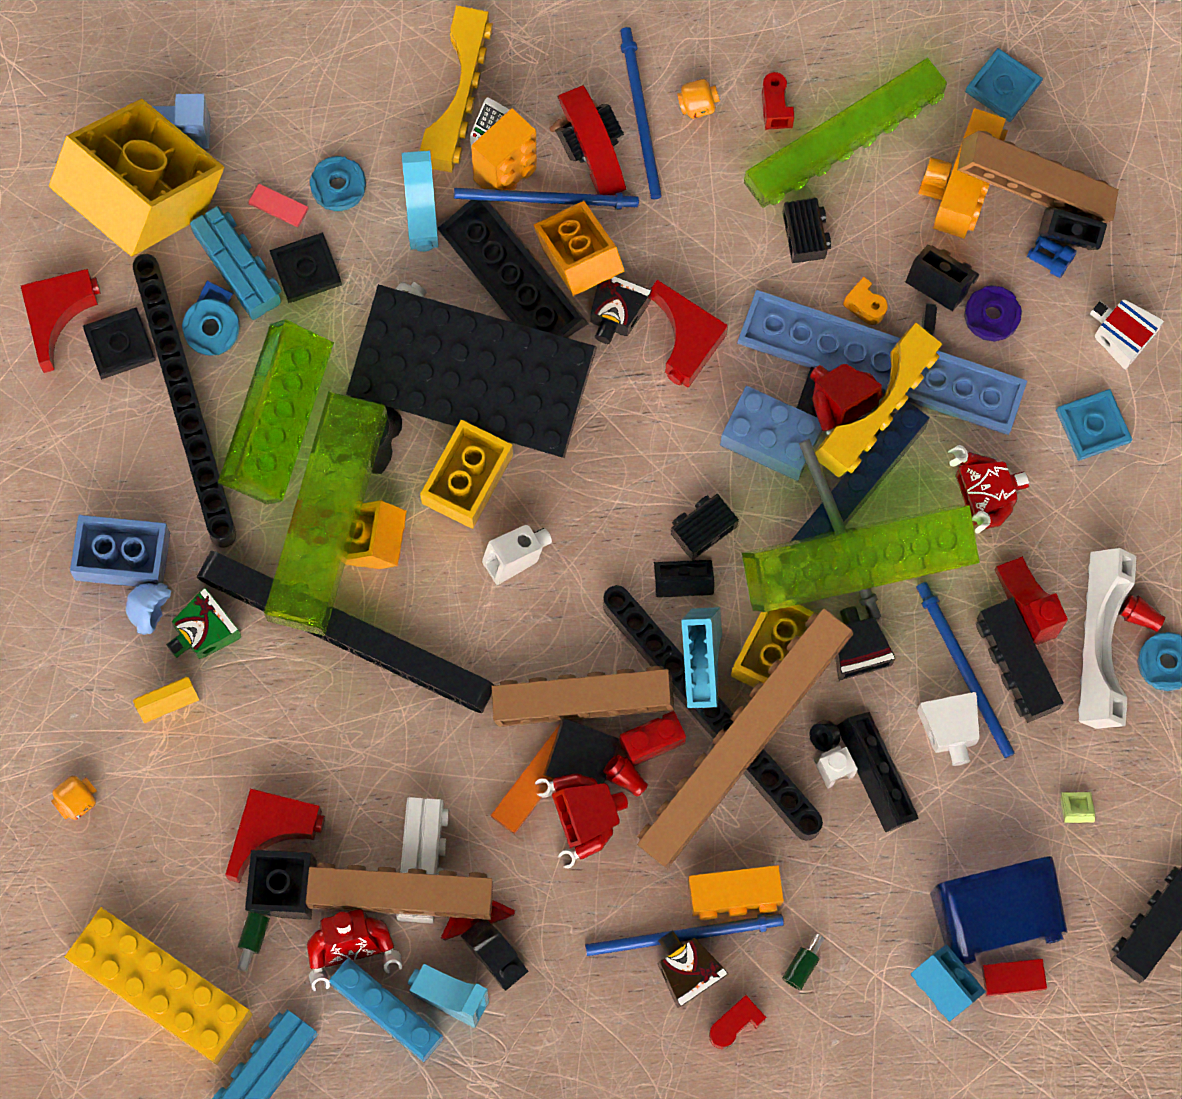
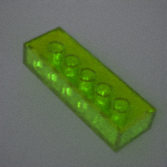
(276, 412)

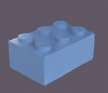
(770, 432)
(119, 551)

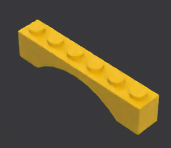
(443, 137)
(908, 359)

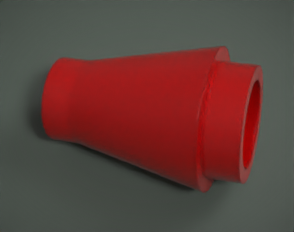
(1139, 612)
(623, 773)

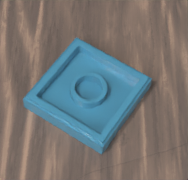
(1003, 85)
(1094, 424)

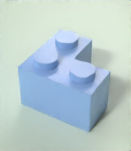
(190, 116)

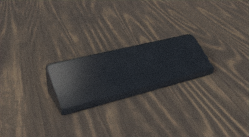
(877, 772)

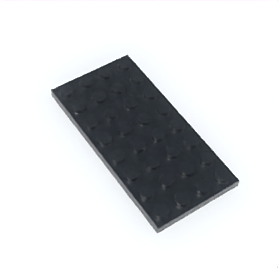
(471, 369)

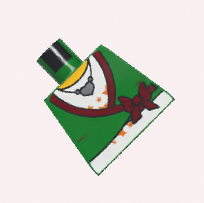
(202, 627)

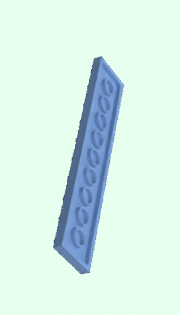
(819, 338)

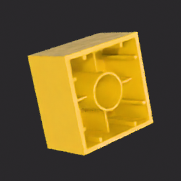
(135, 176)

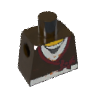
(688, 968)

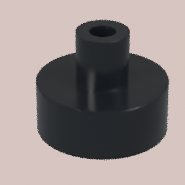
(824, 735)

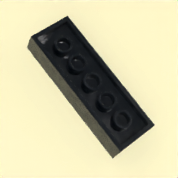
(510, 270)

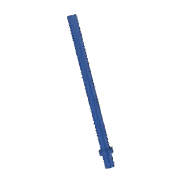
(629, 47)
(617, 200)
(931, 603)
(759, 923)

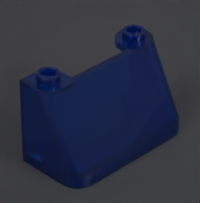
(1000, 908)

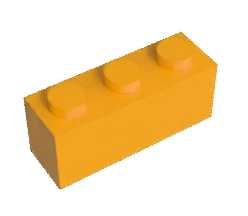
(735, 892)

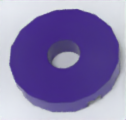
(989, 328)

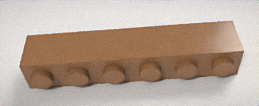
(1036, 177)
(582, 697)
(400, 892)

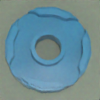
(341, 198)
(228, 327)
(1151, 667)

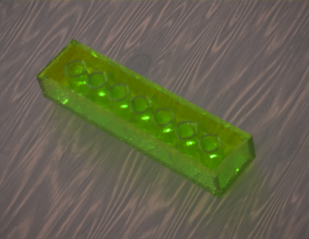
(326, 513)
(860, 558)

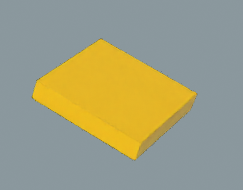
(166, 699)

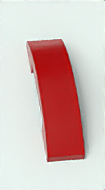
(593, 141)

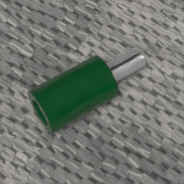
(251, 938)
(803, 964)

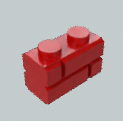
(652, 738)

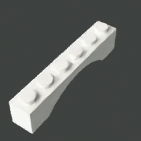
(1110, 580)

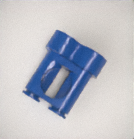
(1061, 260)

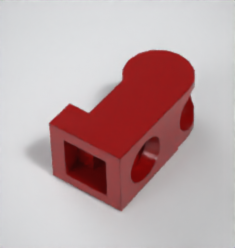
(773, 101)
(734, 1021)

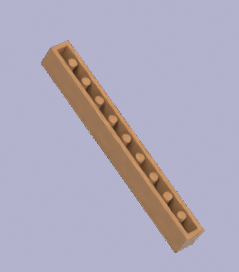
(745, 737)

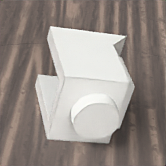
(834, 765)

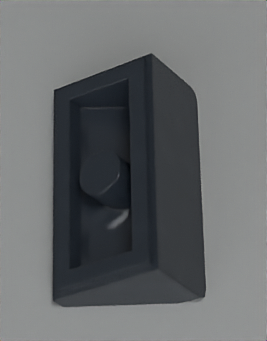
(684, 578)

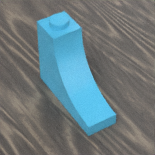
(420, 200)
(701, 648)
(449, 994)

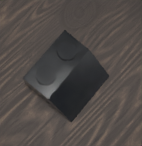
(279, 883)

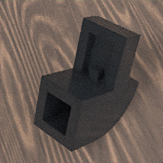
(494, 953)

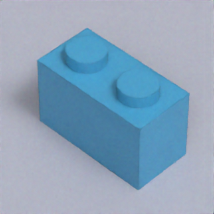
(947, 983)

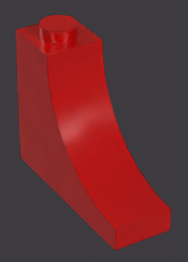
(52, 305)
(695, 334)
(1039, 610)
(269, 821)

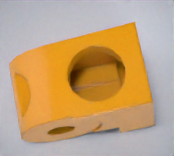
(935, 178)
(864, 304)

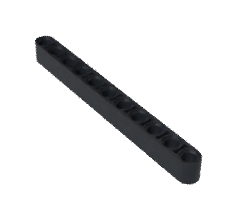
(187, 411)
(358, 637)
(669, 653)

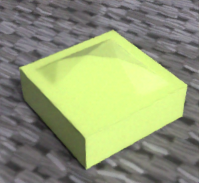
(1077, 807)

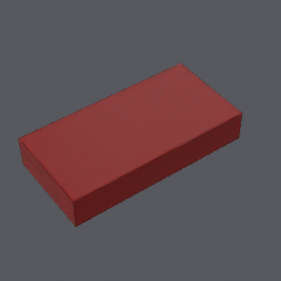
(1014, 977)

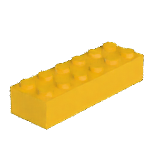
(158, 985)

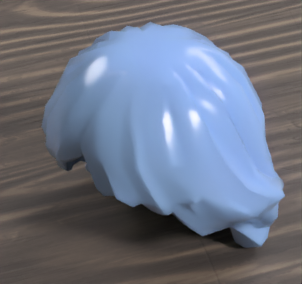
(145, 605)

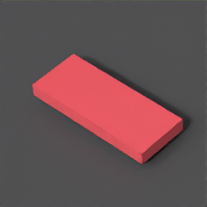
(278, 205)

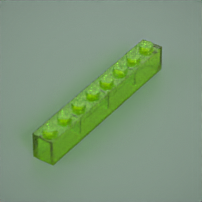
(845, 133)

